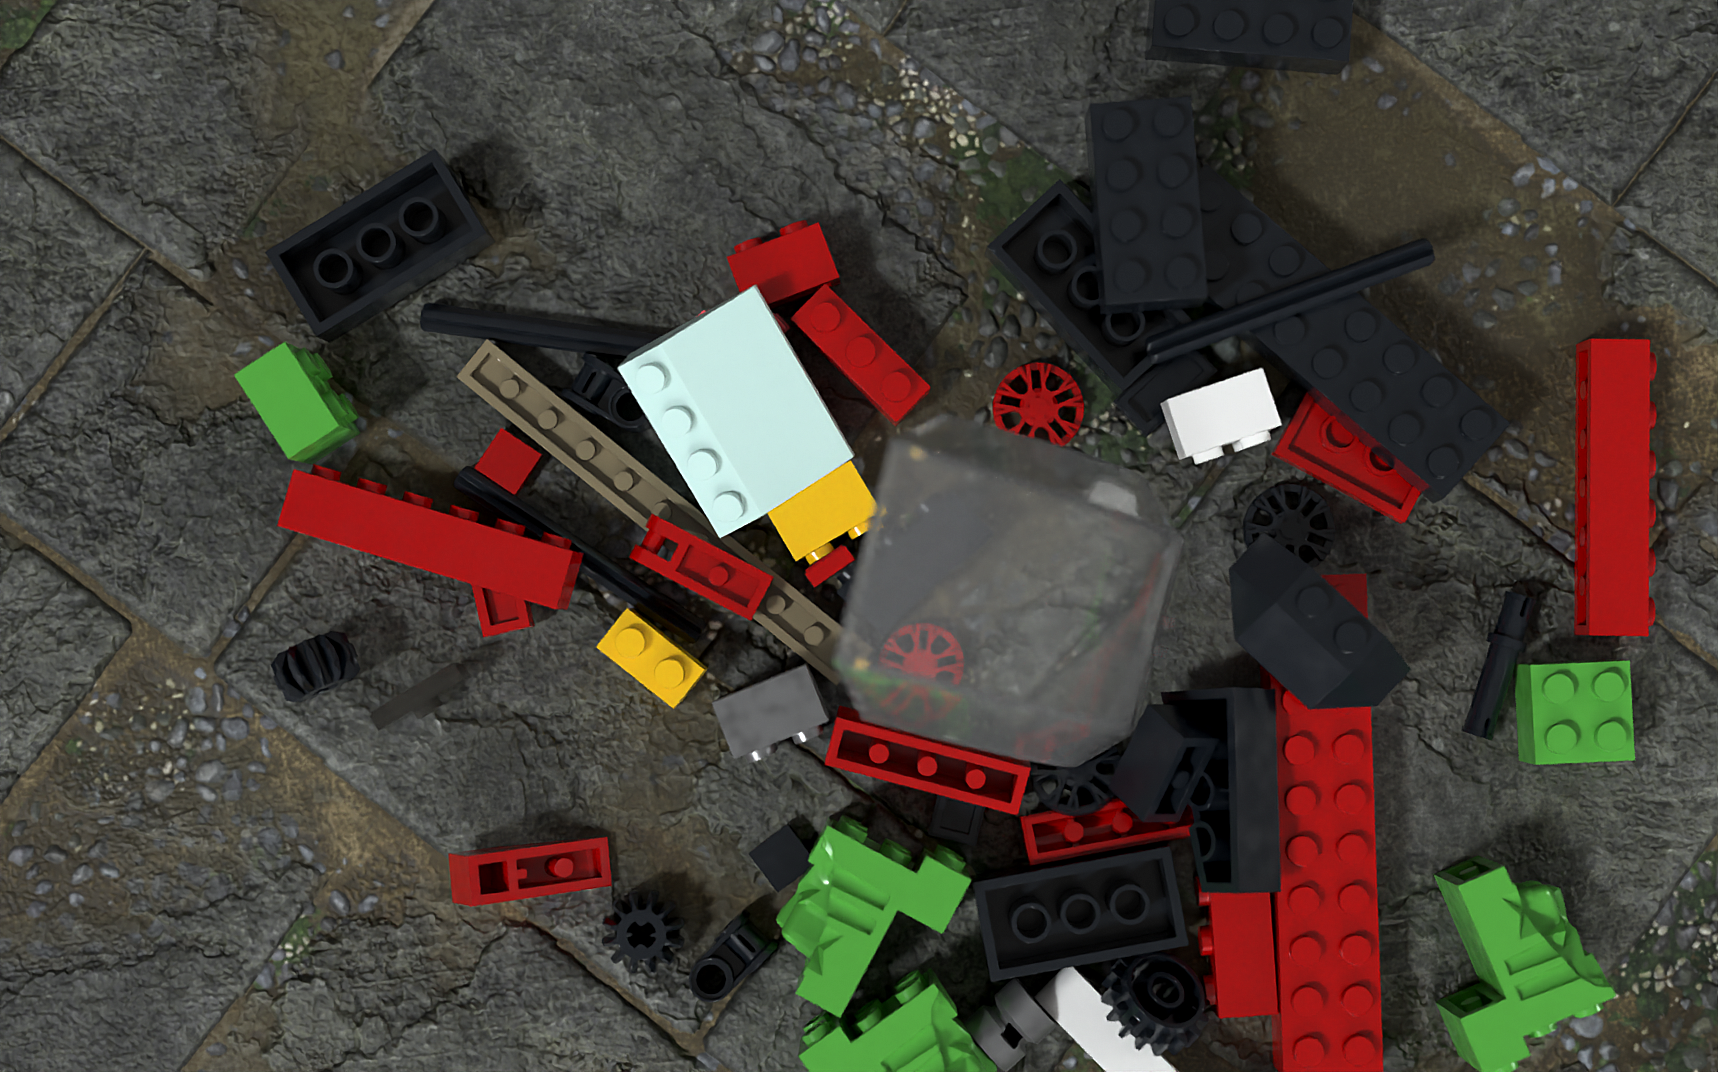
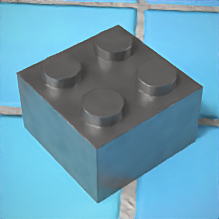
(772, 712)

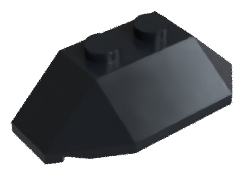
(1308, 631)

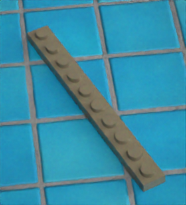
(640, 493)

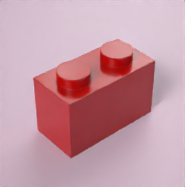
(785, 266)

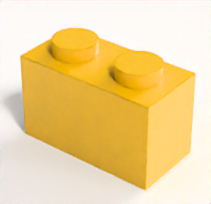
(823, 513)
(652, 657)

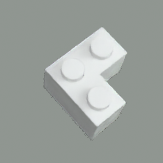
(1222, 414)

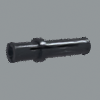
(1499, 664)

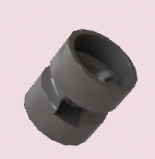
(1023, 1011)

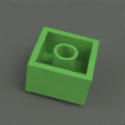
(298, 402)
(1574, 711)

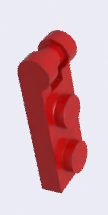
(703, 568)

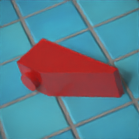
(528, 870)

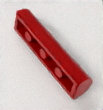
(1059, 837)

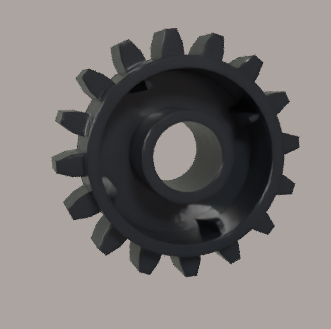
(1156, 1001)

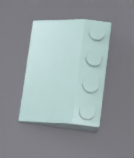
(736, 410)

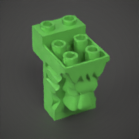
(851, 900)
(1525, 963)
(904, 1034)

